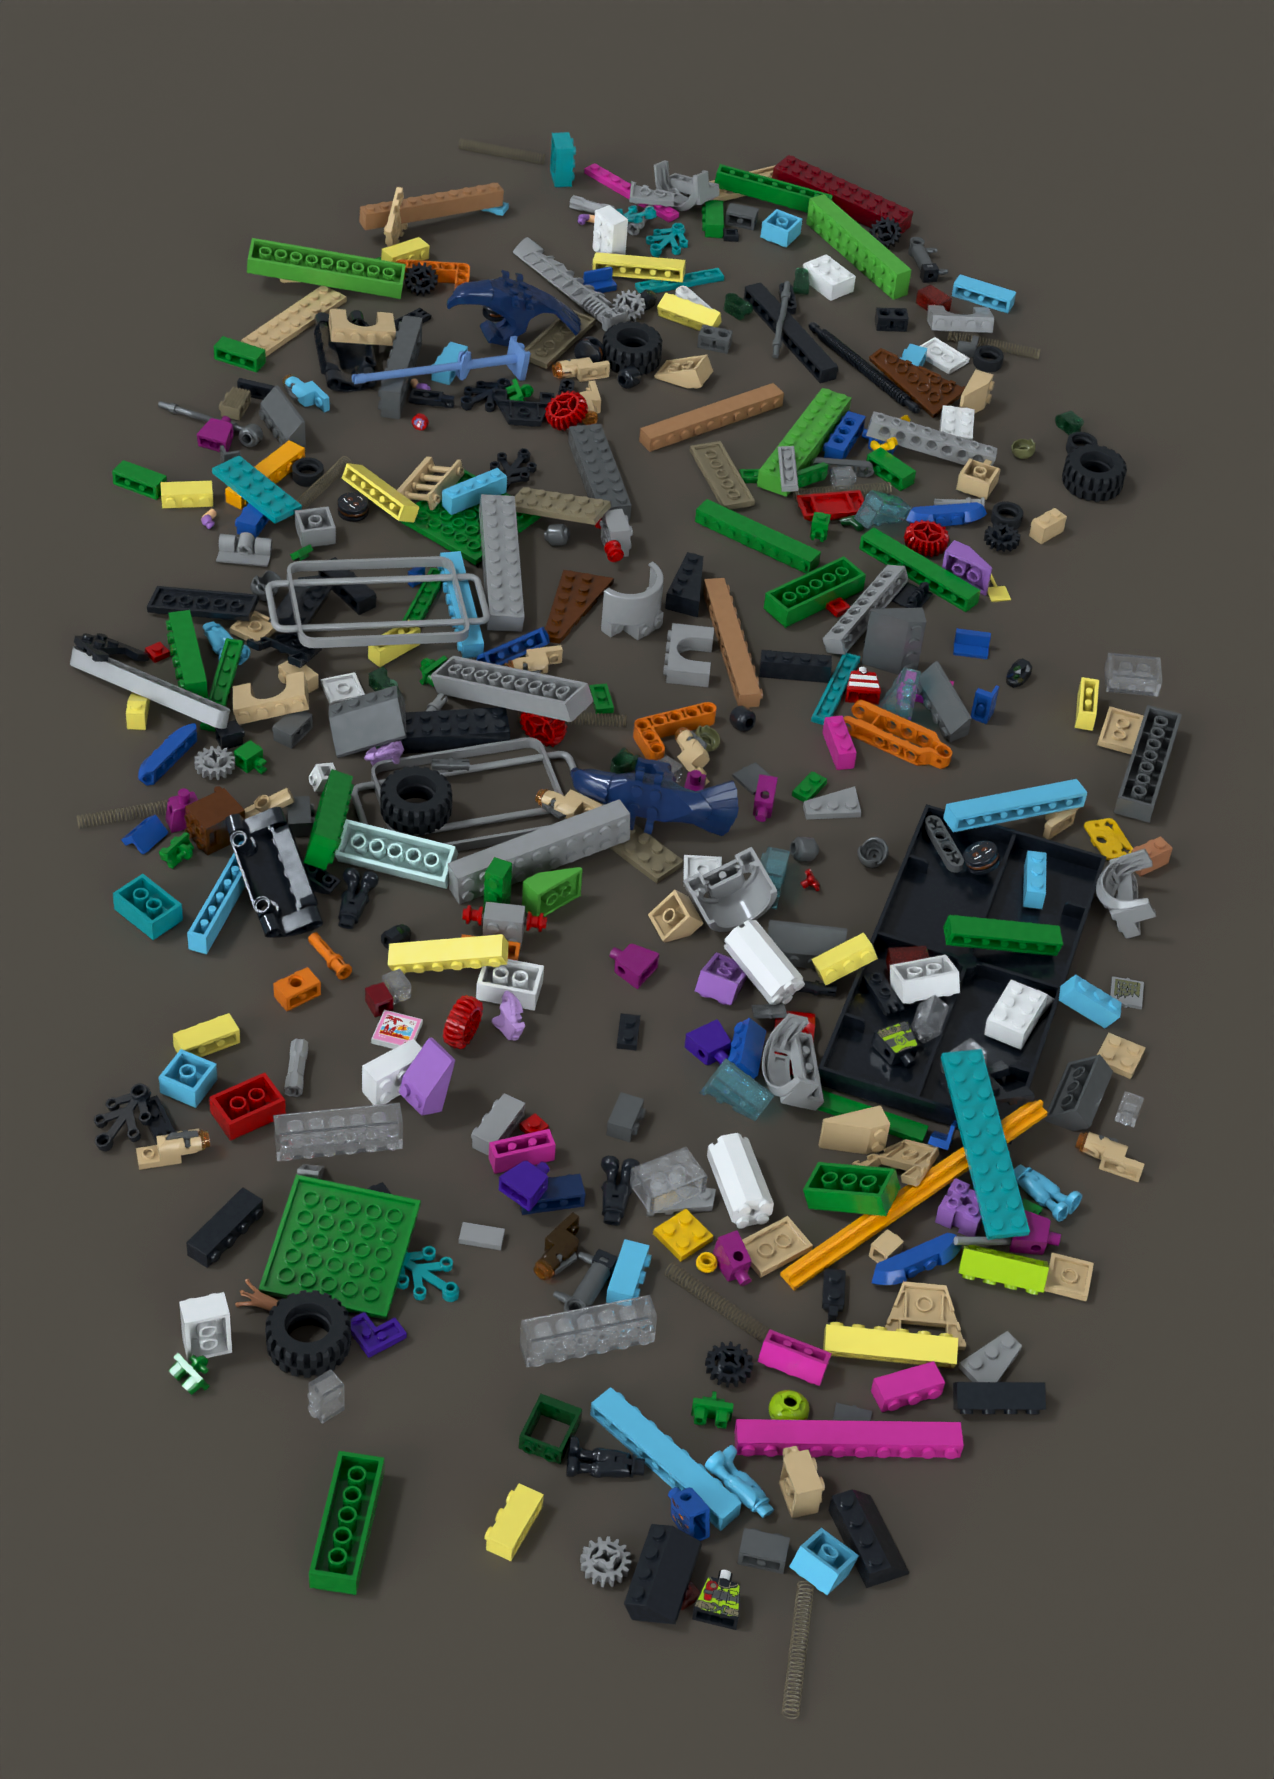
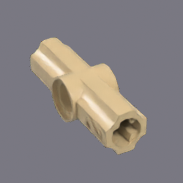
(280, 799)

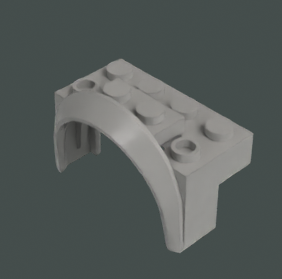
(697, 187)
(1125, 906)
(787, 1038)

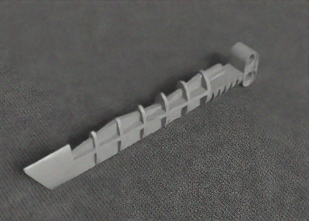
(560, 277)

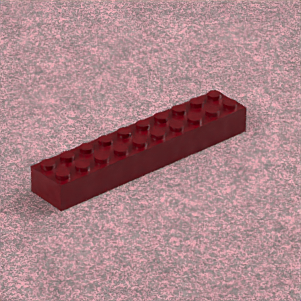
(855, 201)

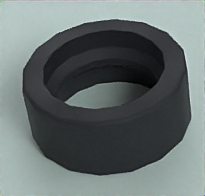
(988, 352)
(1079, 438)
(303, 464)
(1009, 508)

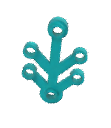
(649, 213)
(676, 230)
(422, 1271)

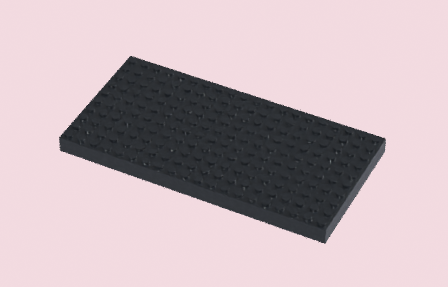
(915, 916)

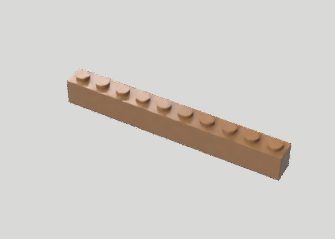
(434, 205)
(711, 417)
(732, 643)

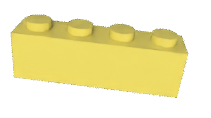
(687, 312)

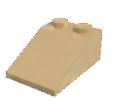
(686, 372)
(977, 391)
(856, 1131)

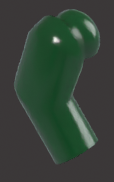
(850, 520)

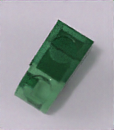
(379, 680)

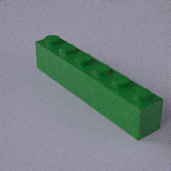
(1003, 935)

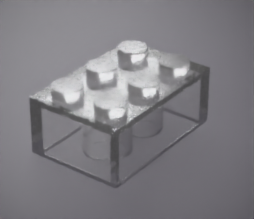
(1133, 674)
(668, 1180)

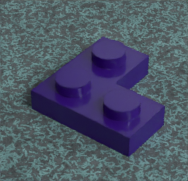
(373, 1338)

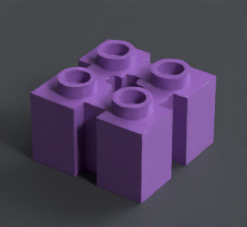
(960, 1209)

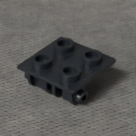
(913, 596)

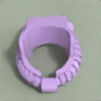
(385, 752)
(509, 1019)

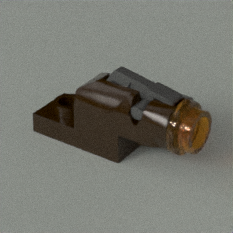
(559, 1248)

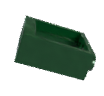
(555, 1410)

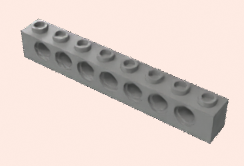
(929, 440)
(855, 620)

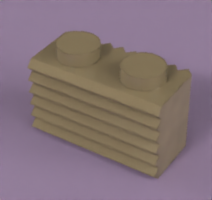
(235, 403)

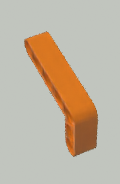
(447, 271)
(652, 728)

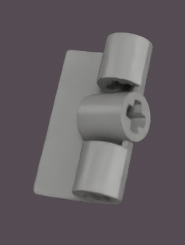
(244, 549)

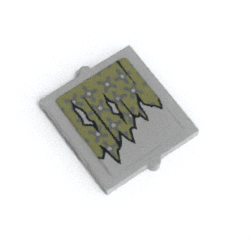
(1127, 992)

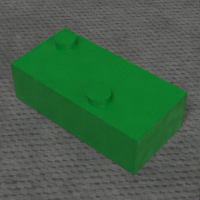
(852, 1188)

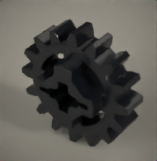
(883, 227)
(427, 282)
(1002, 537)
(729, 1364)

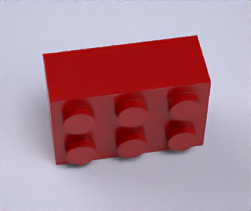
(247, 1106)

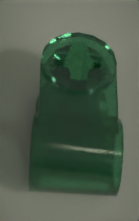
(801, 281)
(737, 306)
(1069, 422)
(623, 762)

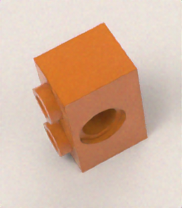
(297, 989)

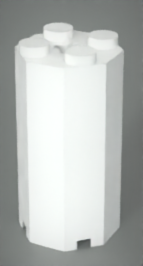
(763, 963)
(740, 1180)

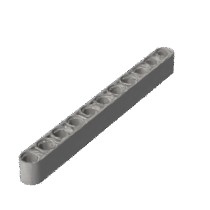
(153, 688)

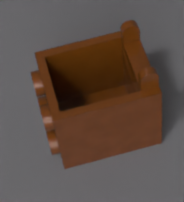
(206, 820)

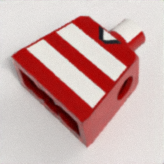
(863, 686)

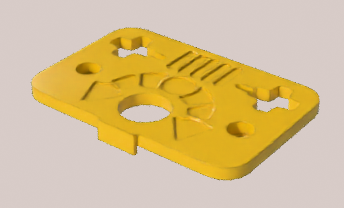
(1114, 838)

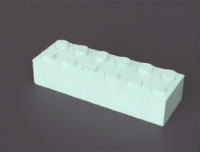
(395, 853)

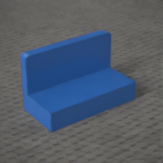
(600, 279)
(971, 643)
(984, 704)
(146, 834)
(943, 1140)

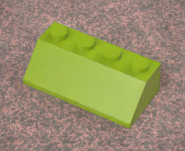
(1003, 1268)

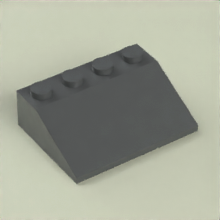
(894, 639)
(368, 721)

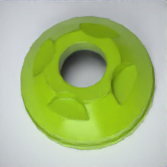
(780, 1411)

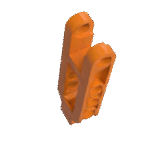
(875, 720)

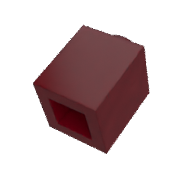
(378, 999)

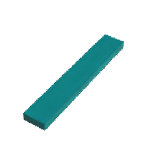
(689, 280)
(835, 688)

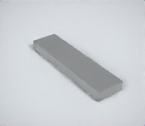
(787, 468)

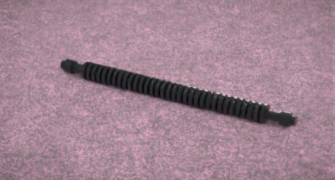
(864, 367)

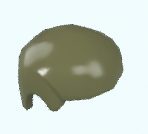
(1023, 448)
(710, 736)

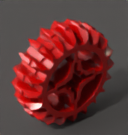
(566, 410)
(926, 538)
(543, 728)
(463, 1022)

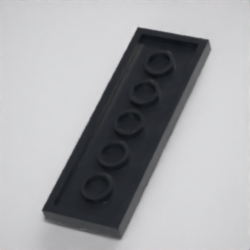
(203, 603)

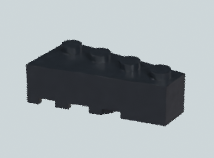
(685, 588)

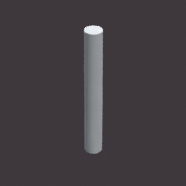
(962, 1240)

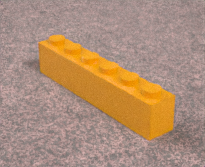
(274, 467)

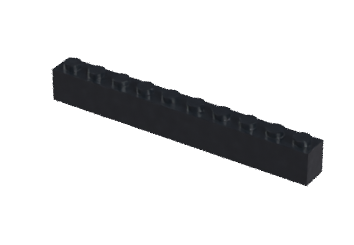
(793, 334)

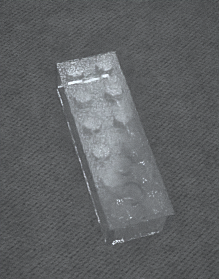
(338, 1132)
(588, 1331)

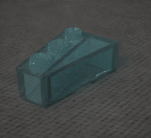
(881, 508)
(902, 694)
(776, 863)
(738, 1090)

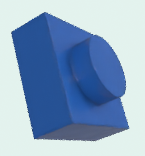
(416, 571)

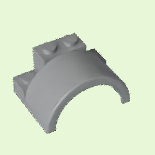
(634, 613)
(730, 896)

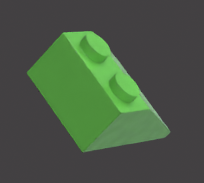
(551, 890)

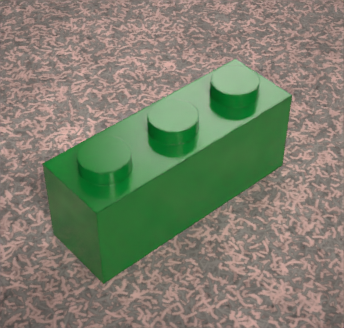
(713, 218)
(239, 354)
(891, 469)
(138, 479)
(498, 882)

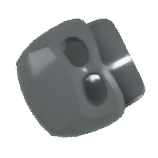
(258, 584)
(873, 847)

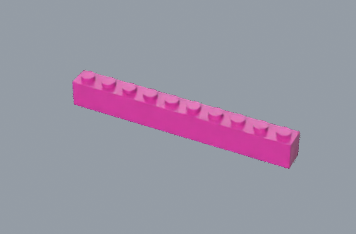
(850, 1438)

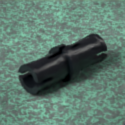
(819, 988)

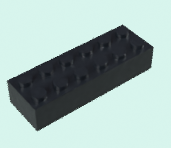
(454, 729)

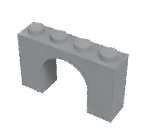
(942, 320)
(682, 670)

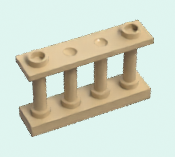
(424, 473)

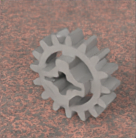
(634, 302)
(214, 762)
(607, 1559)

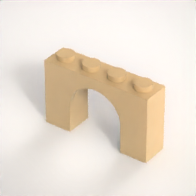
(344, 331)
(291, 700)

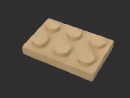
(1120, 730)
(776, 1246)

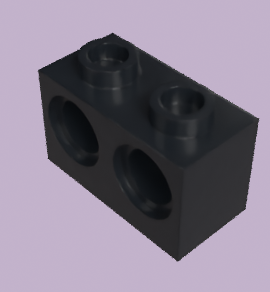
(891, 319)

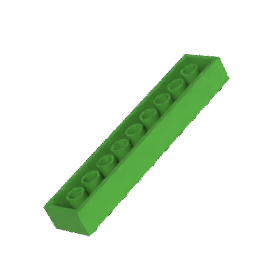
(858, 246)
(325, 268)
(806, 436)

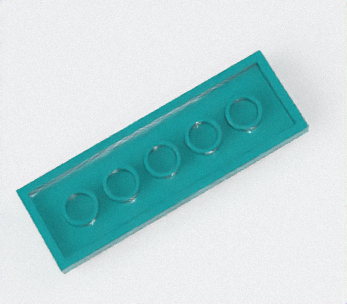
(256, 489)

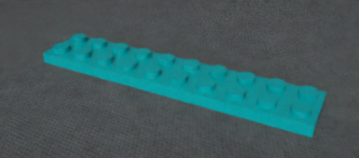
(985, 1145)

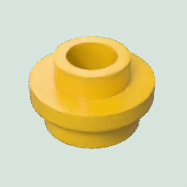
(709, 1258)

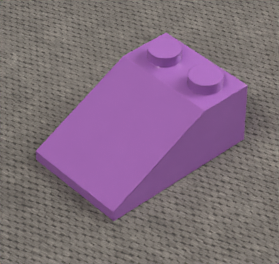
(967, 565)
(721, 979)
(428, 1078)

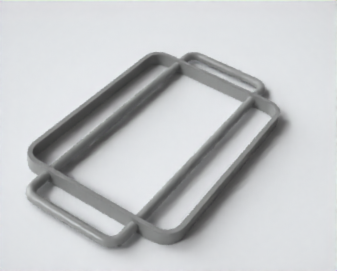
(377, 640)
(470, 752)

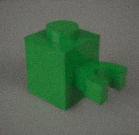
(820, 526)
(250, 757)

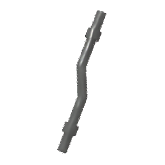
(777, 342)
(174, 408)

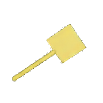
(997, 593)

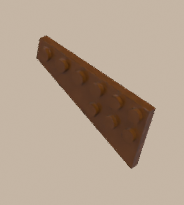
(922, 385)
(574, 599)

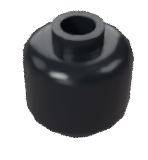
(629, 377)
(742, 718)

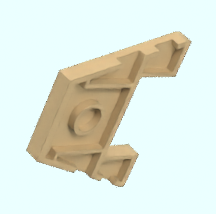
(394, 227)
(908, 1156)
(925, 1306)

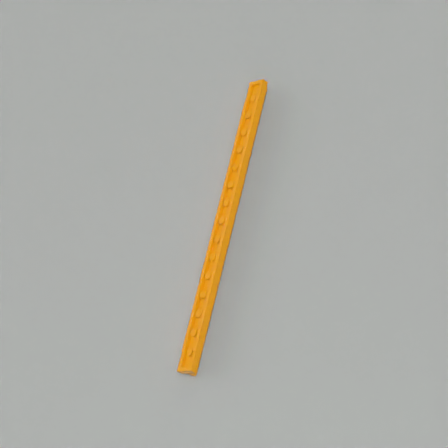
(906, 1199)

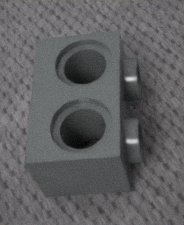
(715, 339)

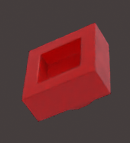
(837, 607)
(157, 652)
(533, 1124)

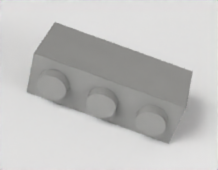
(499, 1123)

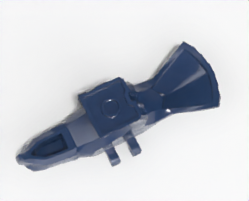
(515, 302)
(657, 796)

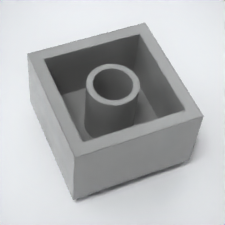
(315, 527)

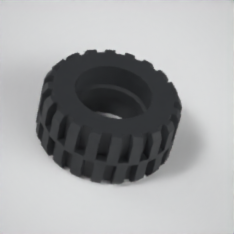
(632, 346)
(1094, 473)
(416, 817)
(309, 1357)

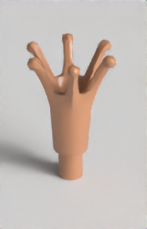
(257, 1299)

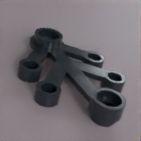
(467, 401)
(523, 456)
(124, 1115)

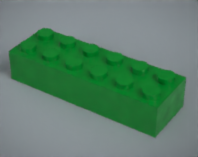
(813, 591)
(186, 653)
(329, 820)
(347, 1523)

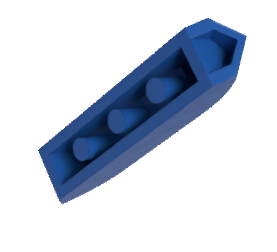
(948, 514)
(515, 647)
(167, 754)
(915, 1260)

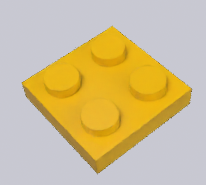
(683, 1235)

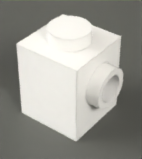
(320, 775)

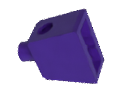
(709, 1043)
(525, 1183)

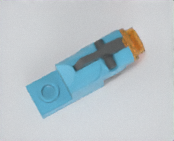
(306, 393)

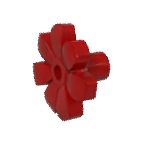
(810, 881)

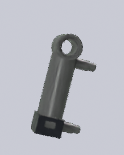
(928, 270)
(589, 1288)

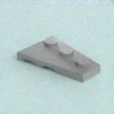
(648, 196)
(833, 805)
(699, 1203)
(991, 1360)

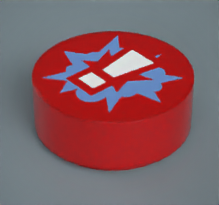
(420, 421)

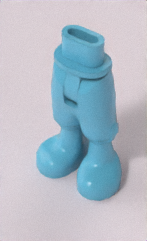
(217, 635)
(1044, 1190)
(738, 1482)

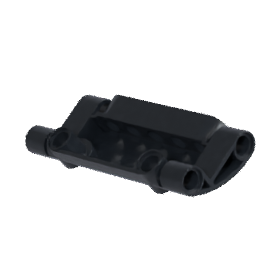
(342, 360)
(274, 873)

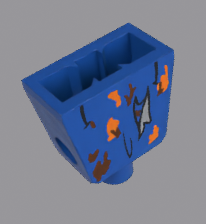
(690, 1512)

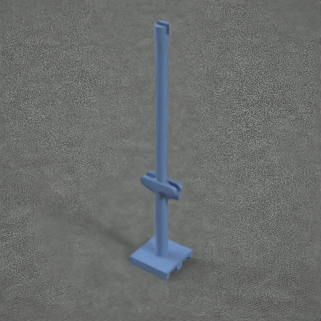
(516, 360)

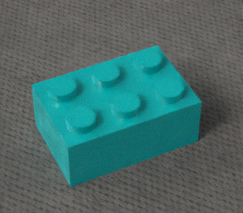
(562, 159)
(148, 906)

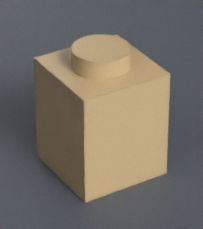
(886, 1246)

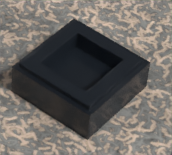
(730, 235)

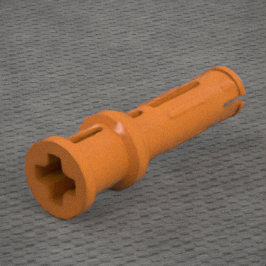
(334, 960)

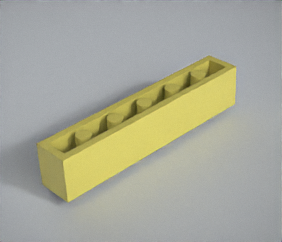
(641, 266)
(380, 493)
(449, 954)
(890, 1346)

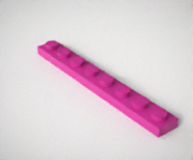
(623, 188)

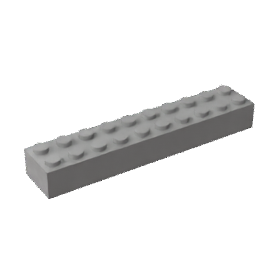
(501, 562)
(512, 688)
(543, 849)

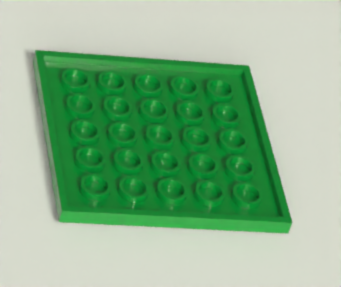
(458, 530)
(341, 1244)

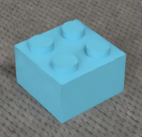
(781, 228)
(188, 1078)
(824, 1561)

